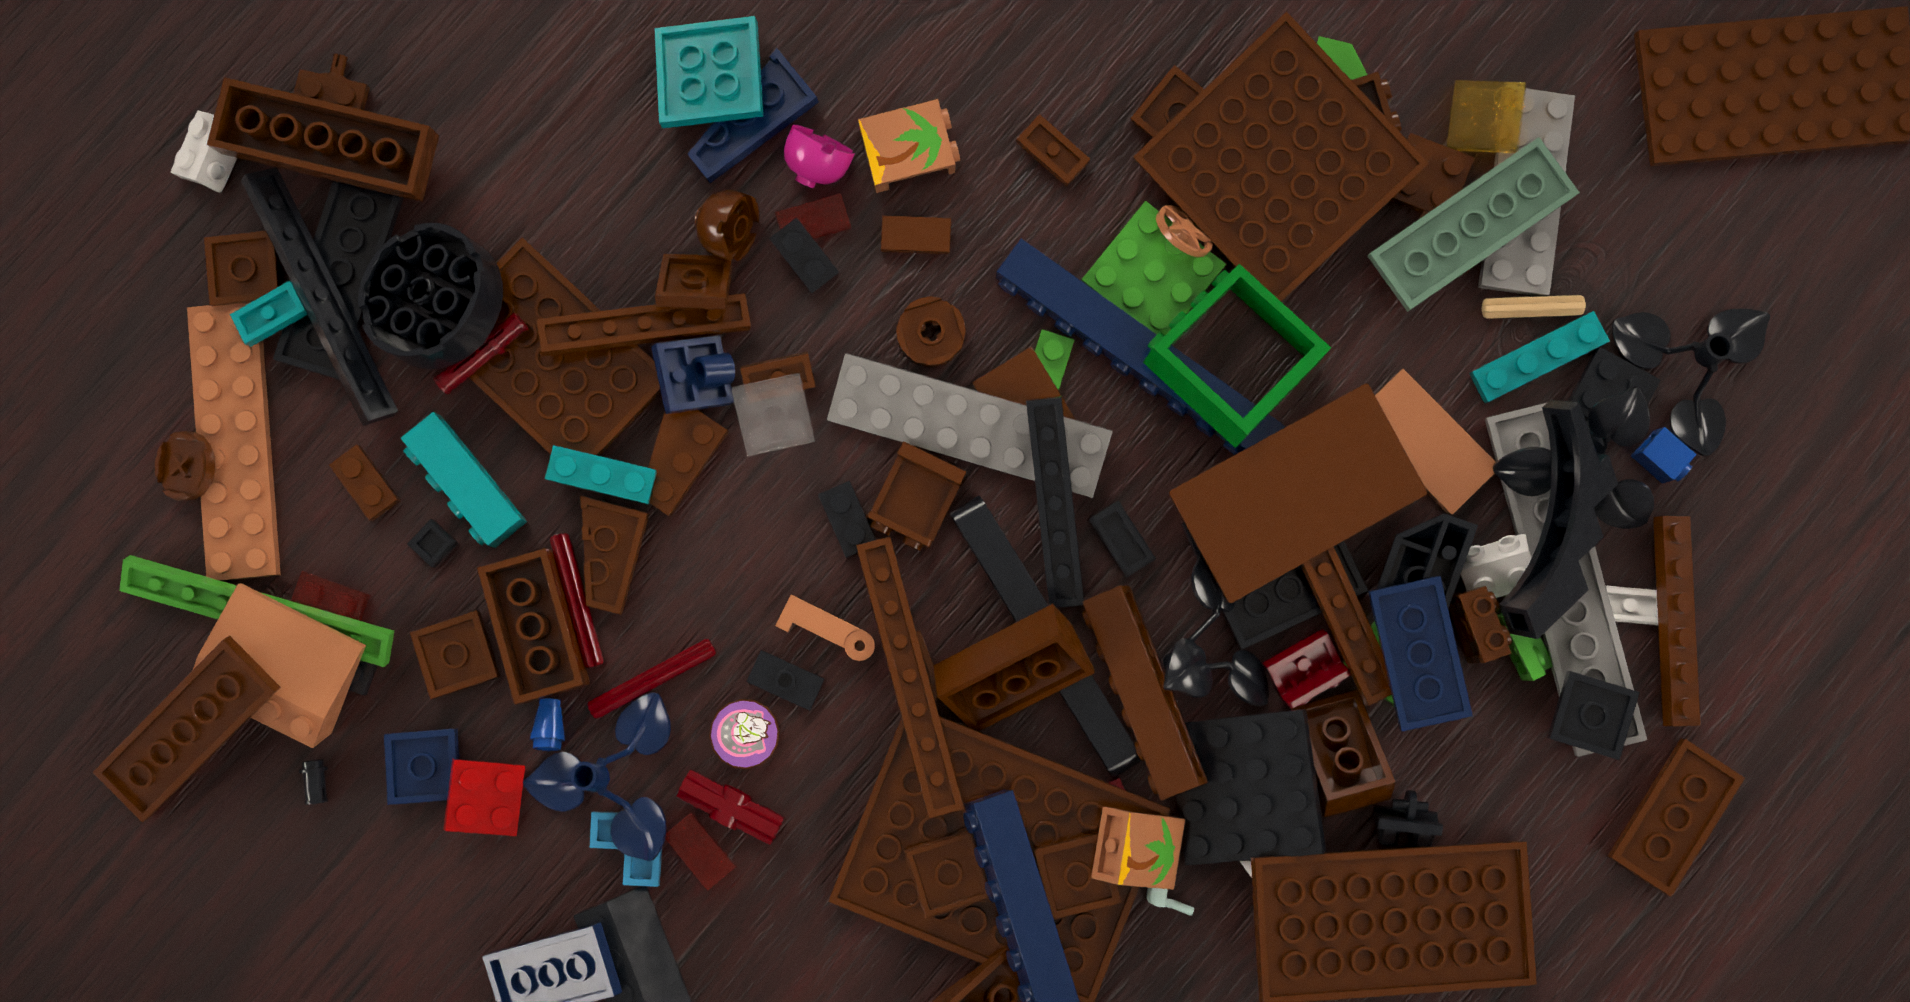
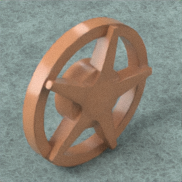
(1183, 232)

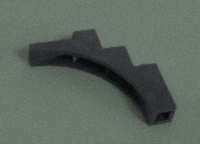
(1571, 527)

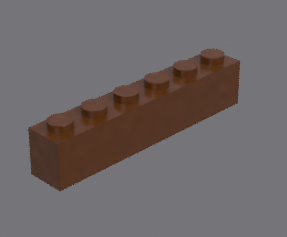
(1139, 683)

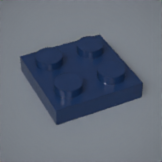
(419, 765)

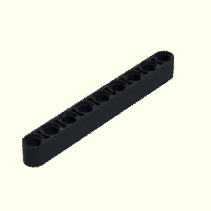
(1025, 599)

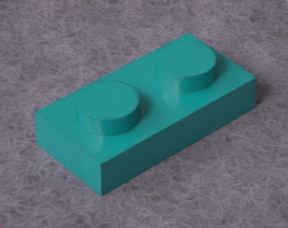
(268, 314)

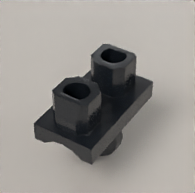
(1406, 816)

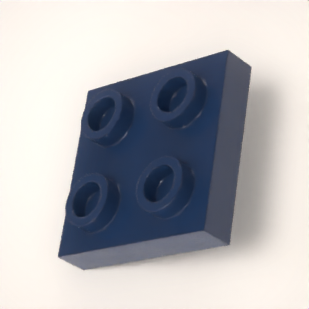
(694, 374)

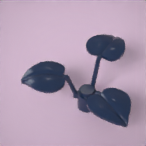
(564, 778)

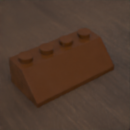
(1012, 669)

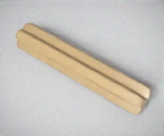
(1533, 306)

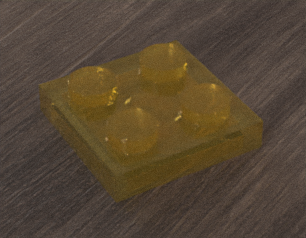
(1486, 116)

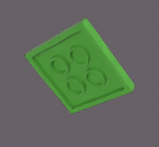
(1149, 274)

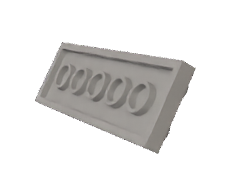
(1528, 260)

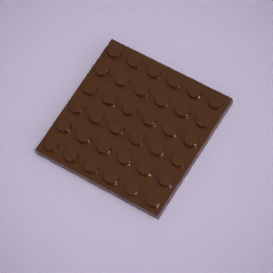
(1280, 158)

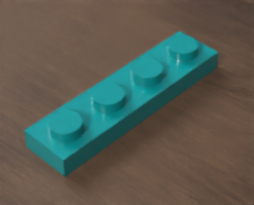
(1539, 357)

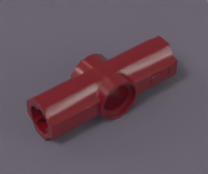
(730, 807)

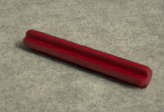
(576, 600)
(651, 678)

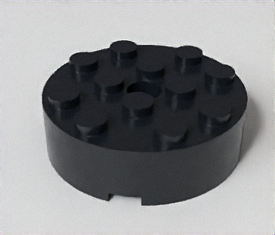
(430, 296)

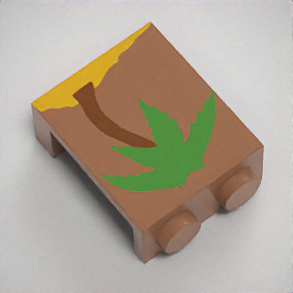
(908, 143)
(1138, 849)

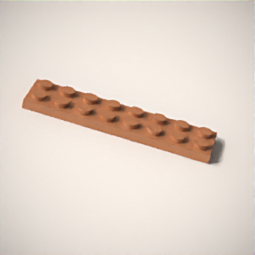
(235, 421)

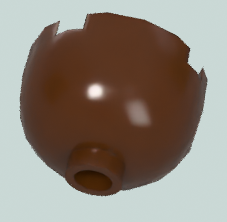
(726, 224)

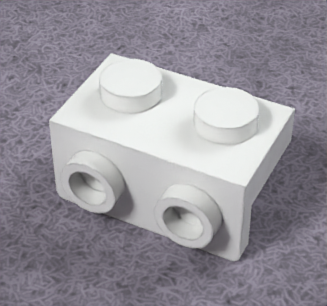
(199, 161)
(1497, 564)

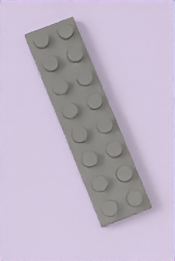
(956, 421)

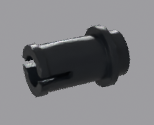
(314, 781)

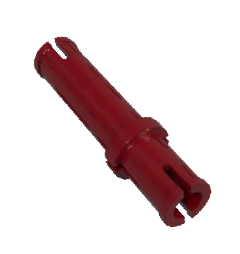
(493, 345)

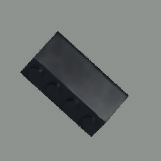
(638, 948)

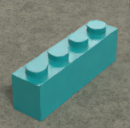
(463, 480)

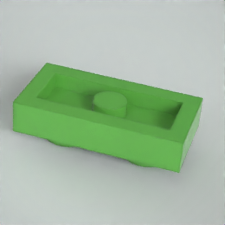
(1054, 354)

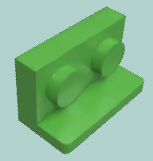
(1528, 655)

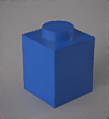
(1664, 456)

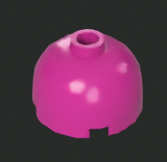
(816, 157)

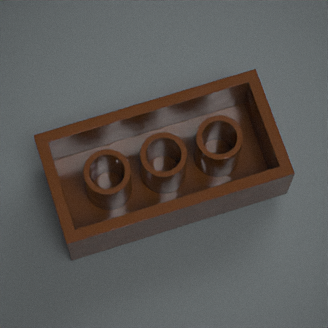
(533, 626)

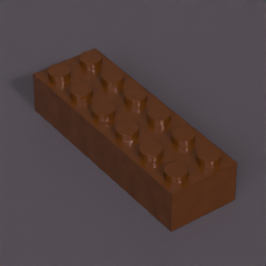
(323, 139)

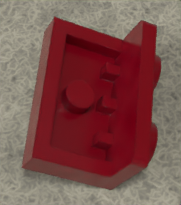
(1306, 669)

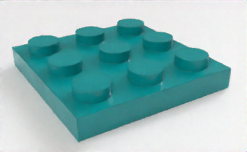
(708, 72)

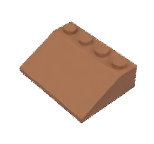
(299, 654)

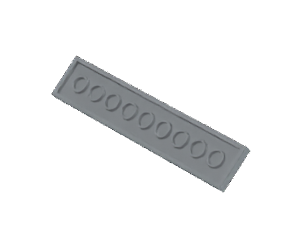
(1587, 634)

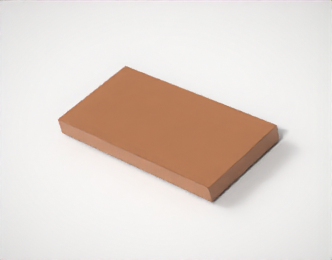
(1438, 447)

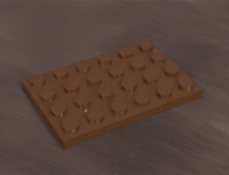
(562, 398)

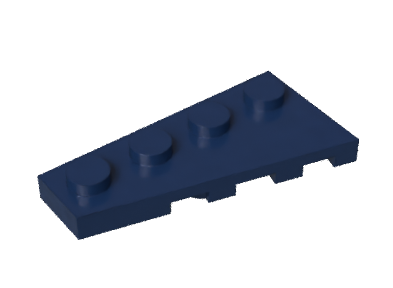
(728, 142)

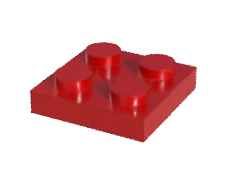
(484, 797)

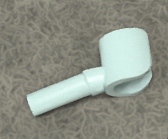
(1159, 898)

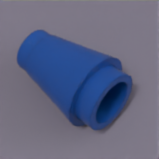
(548, 726)

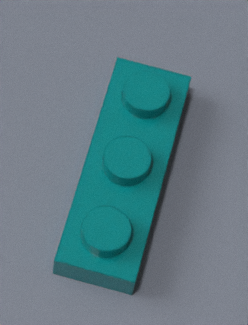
(601, 474)

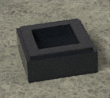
(432, 543)

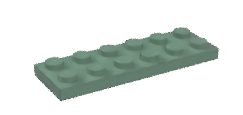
(1473, 224)

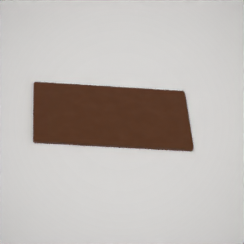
(1297, 493)

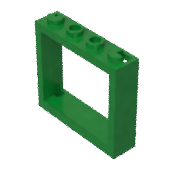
(1198, 393)

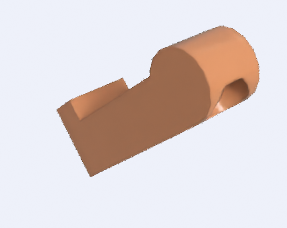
(857, 642)

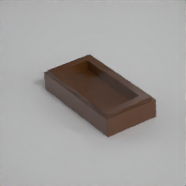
(916, 234)

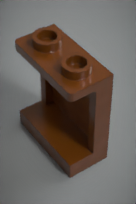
(916, 497)

